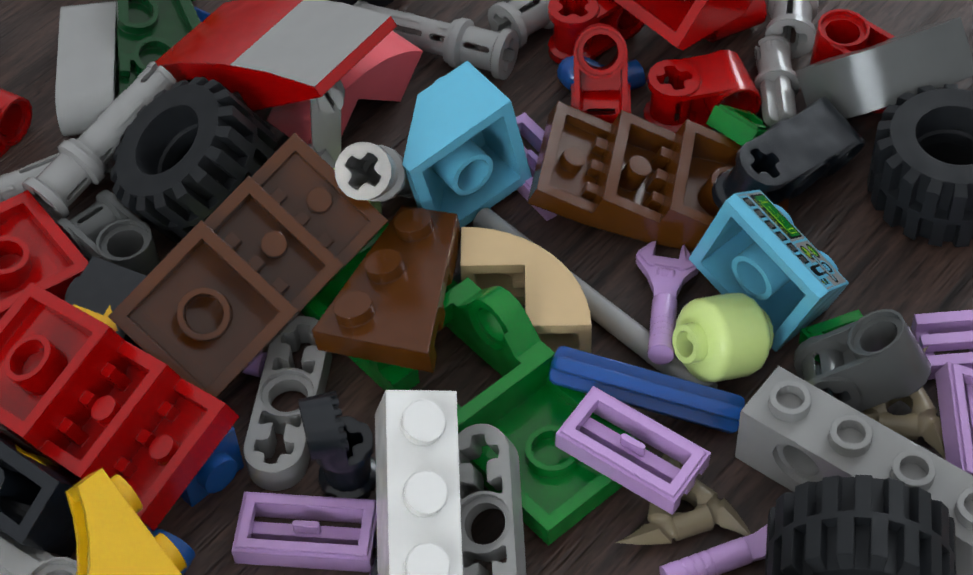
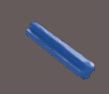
(647, 389)

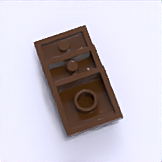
(631, 175)
(248, 269)

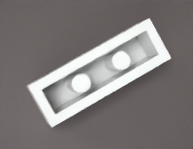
(418, 483)

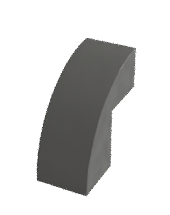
(881, 73)

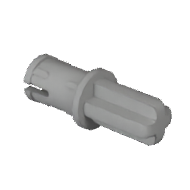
(776, 79)

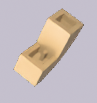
(535, 279)

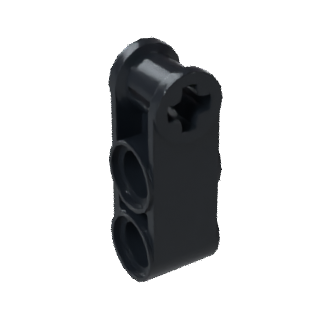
(792, 155)

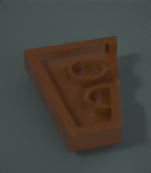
(396, 293)

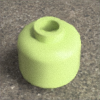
(722, 337)

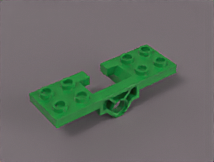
(521, 404)

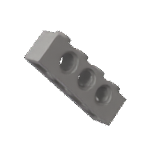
(806, 435)

